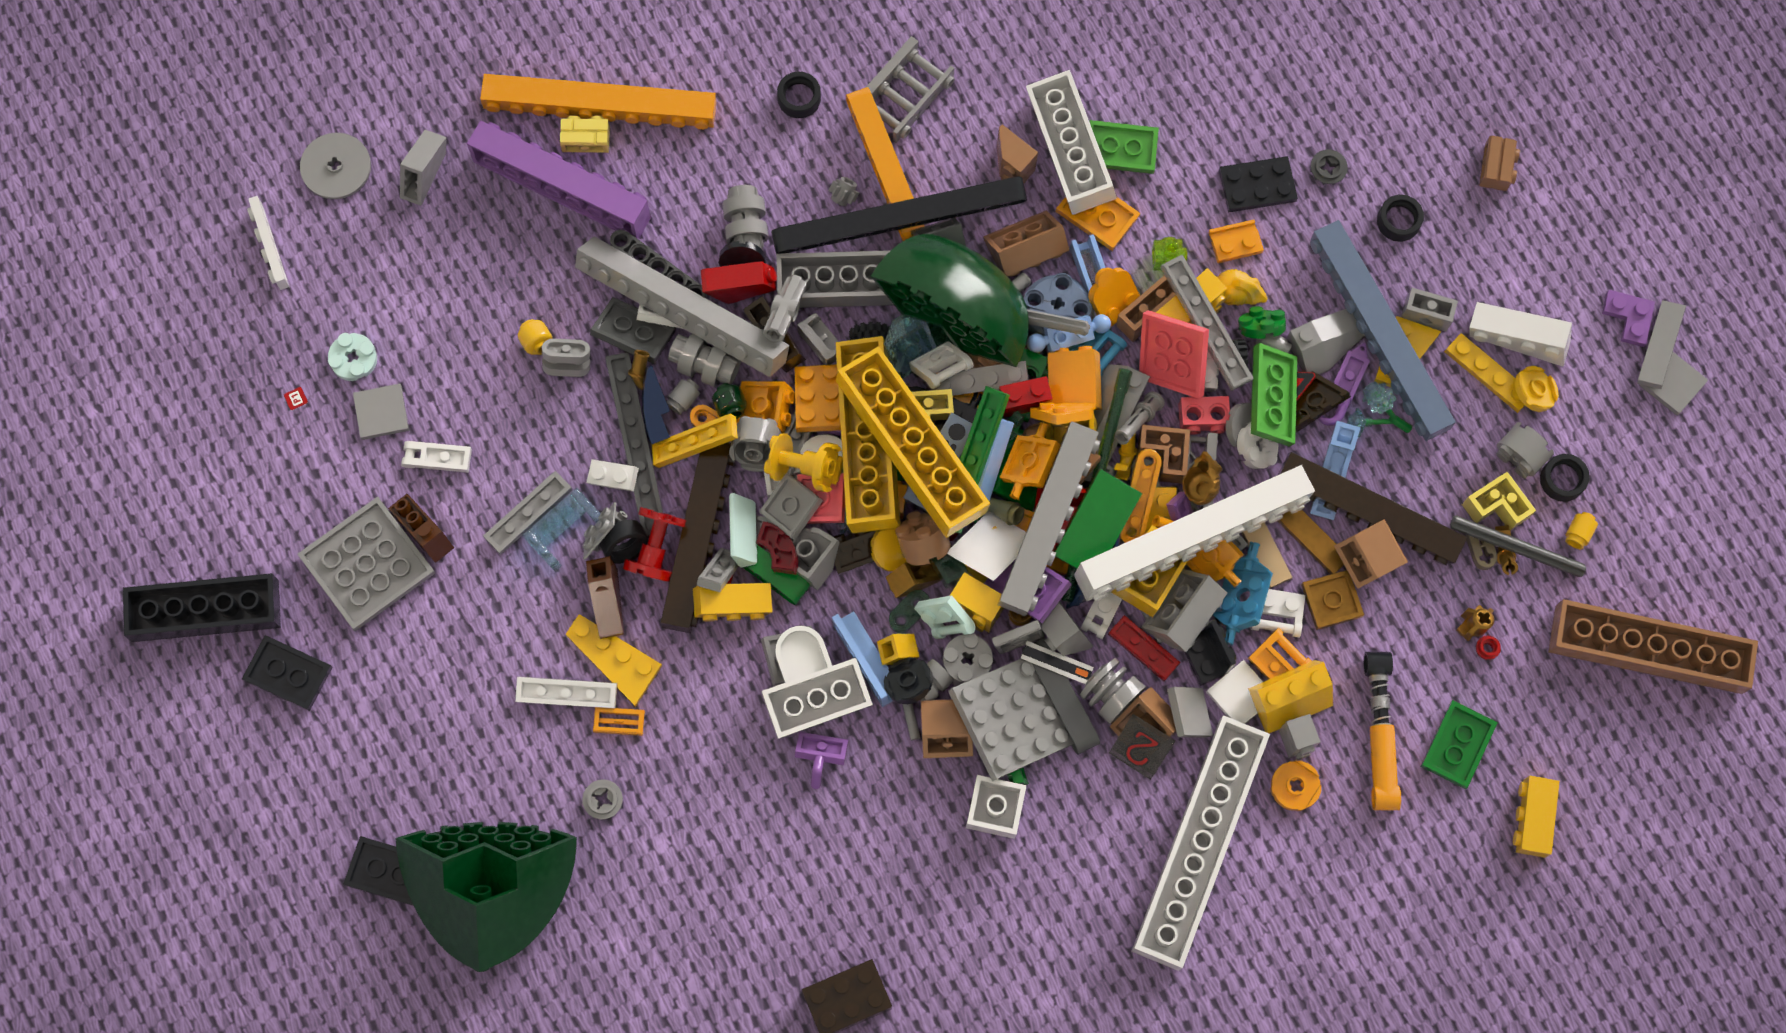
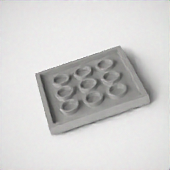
(366, 563)
(1010, 718)

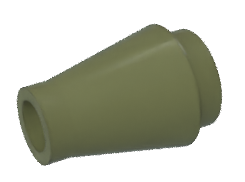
(1007, 511)

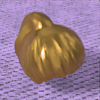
(1202, 480)

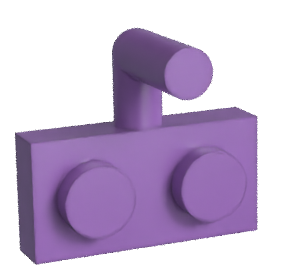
(821, 750)

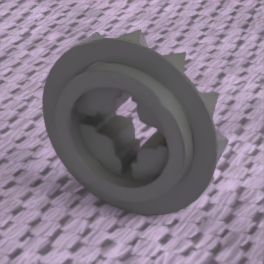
(1335, 160)

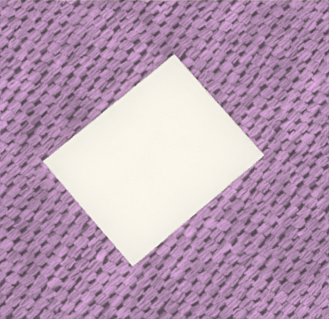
(989, 549)

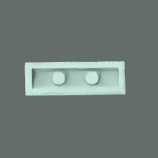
(743, 530)

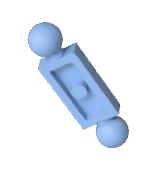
(1060, 339)

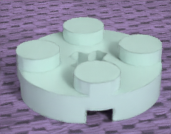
(346, 345)

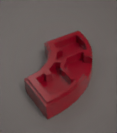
(780, 548)

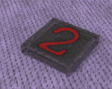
(1142, 746)

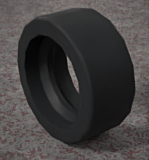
(793, 79)
(1398, 234)
(1557, 493)
(621, 531)

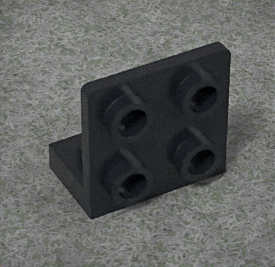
(1210, 654)

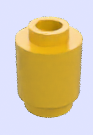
(1581, 530)

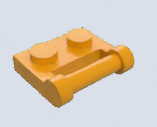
(1270, 662)

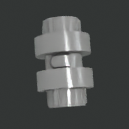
(744, 211)
(695, 356)

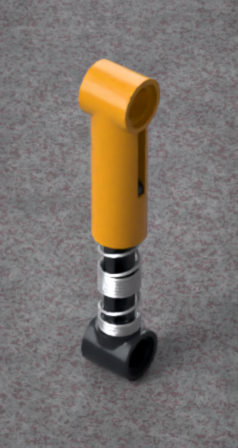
(1385, 789)

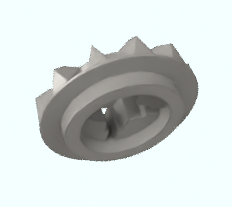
(598, 788)

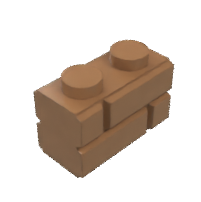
(1499, 163)

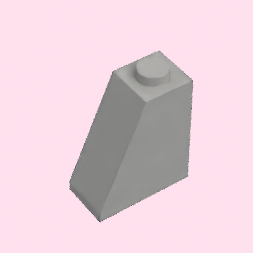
(421, 166)

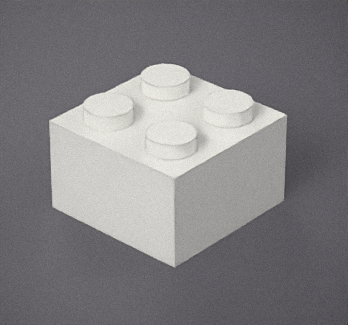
(996, 806)

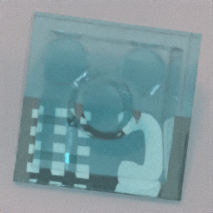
(906, 342)

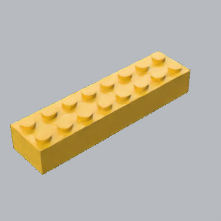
(912, 442)
(867, 469)

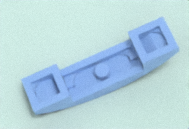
(1337, 459)

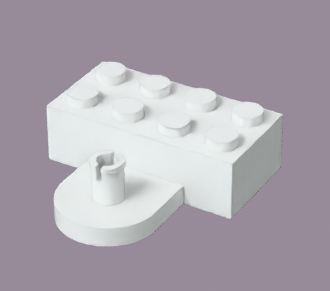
(812, 686)

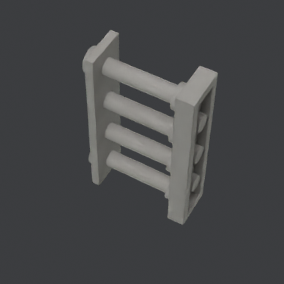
(895, 69)

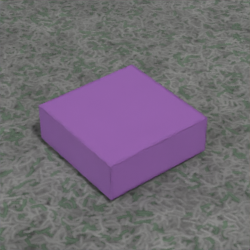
(1179, 506)

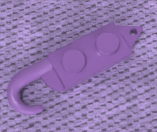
(1348, 378)

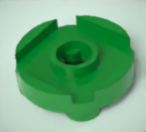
(1261, 322)

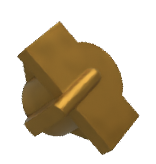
(1476, 622)

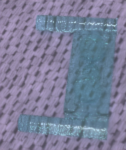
(558, 521)

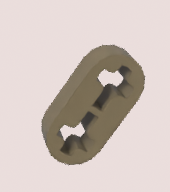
(1476, 552)

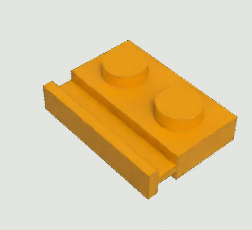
(1236, 241)

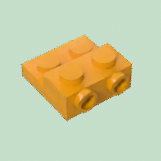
(768, 400)

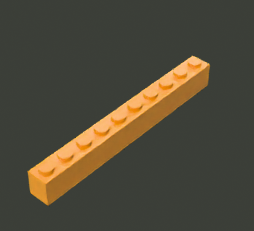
(598, 99)

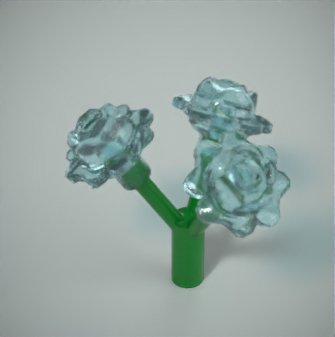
(1381, 401)

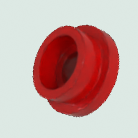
(1493, 642)

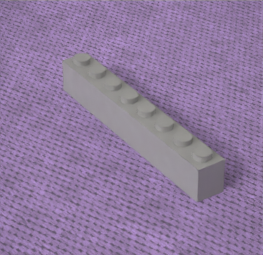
(1048, 519)

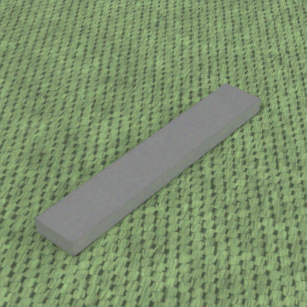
(1203, 315)

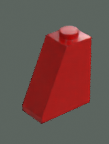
(738, 281)

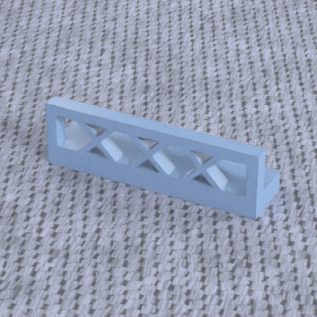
(863, 649)

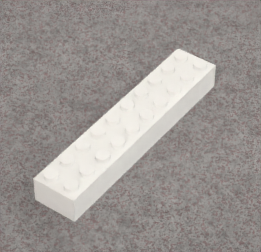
(1194, 533)
(1200, 843)

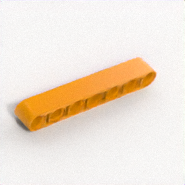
(879, 150)

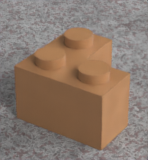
(1171, 445)

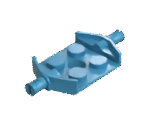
(1256, 580)

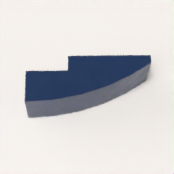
(653, 407)

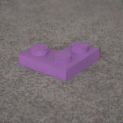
(1636, 313)

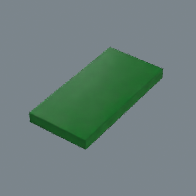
(1097, 519)

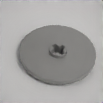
(350, 174)

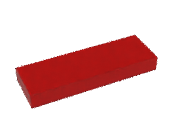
(1144, 648)

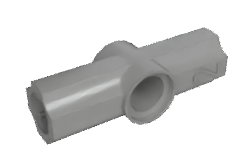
(784, 308)

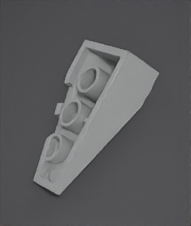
(815, 553)
(1064, 633)

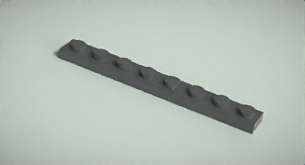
(634, 436)

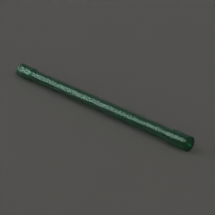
(1120, 390)

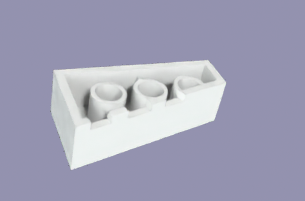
(1522, 332)

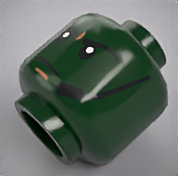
(729, 400)

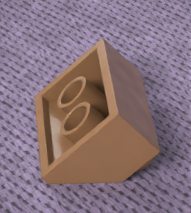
(1027, 243)

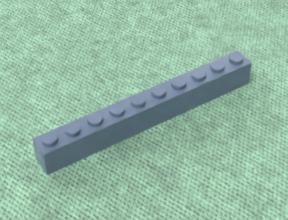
(1382, 331)

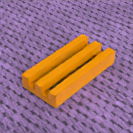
(618, 711)

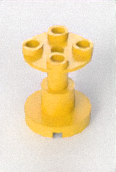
(822, 465)

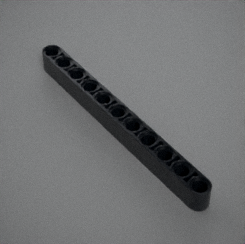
(899, 215)

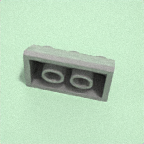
(1185, 610)

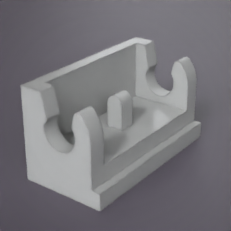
(818, 338)

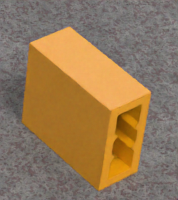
(1075, 376)

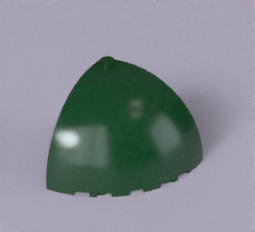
(959, 292)
(486, 886)

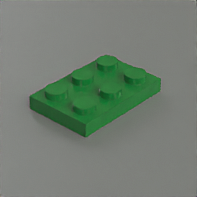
(1459, 744)

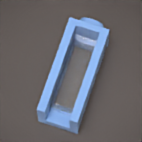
(1087, 260)

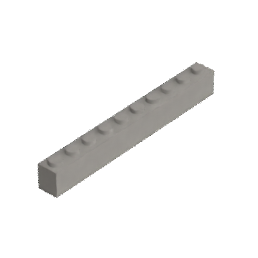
(681, 306)

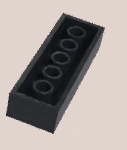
(201, 607)

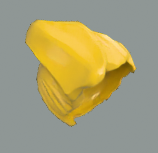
(1241, 288)

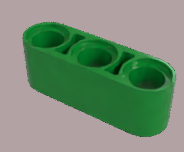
(786, 585)

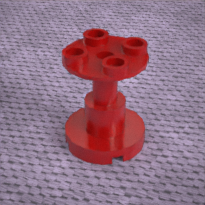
(652, 554)

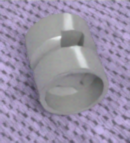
(941, 680)

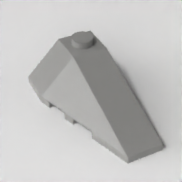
(1324, 341)
(1136, 388)

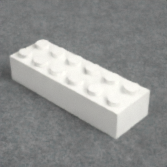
(1071, 142)

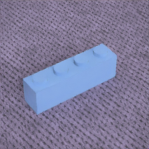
(995, 458)

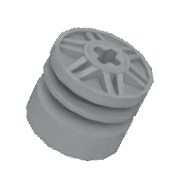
(1112, 690)

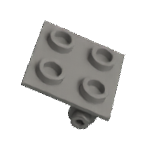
(596, 533)

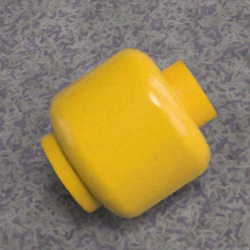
(533, 335)

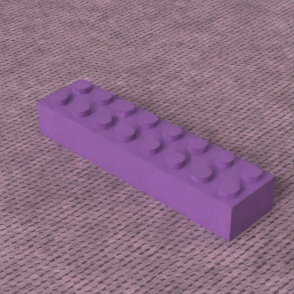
(558, 179)

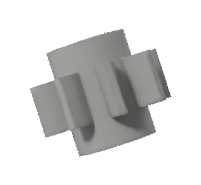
(843, 191)

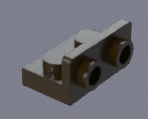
(853, 551)

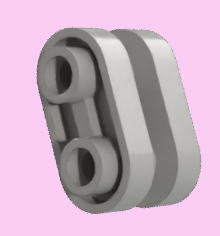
(566, 357)

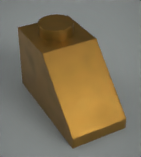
(911, 578)

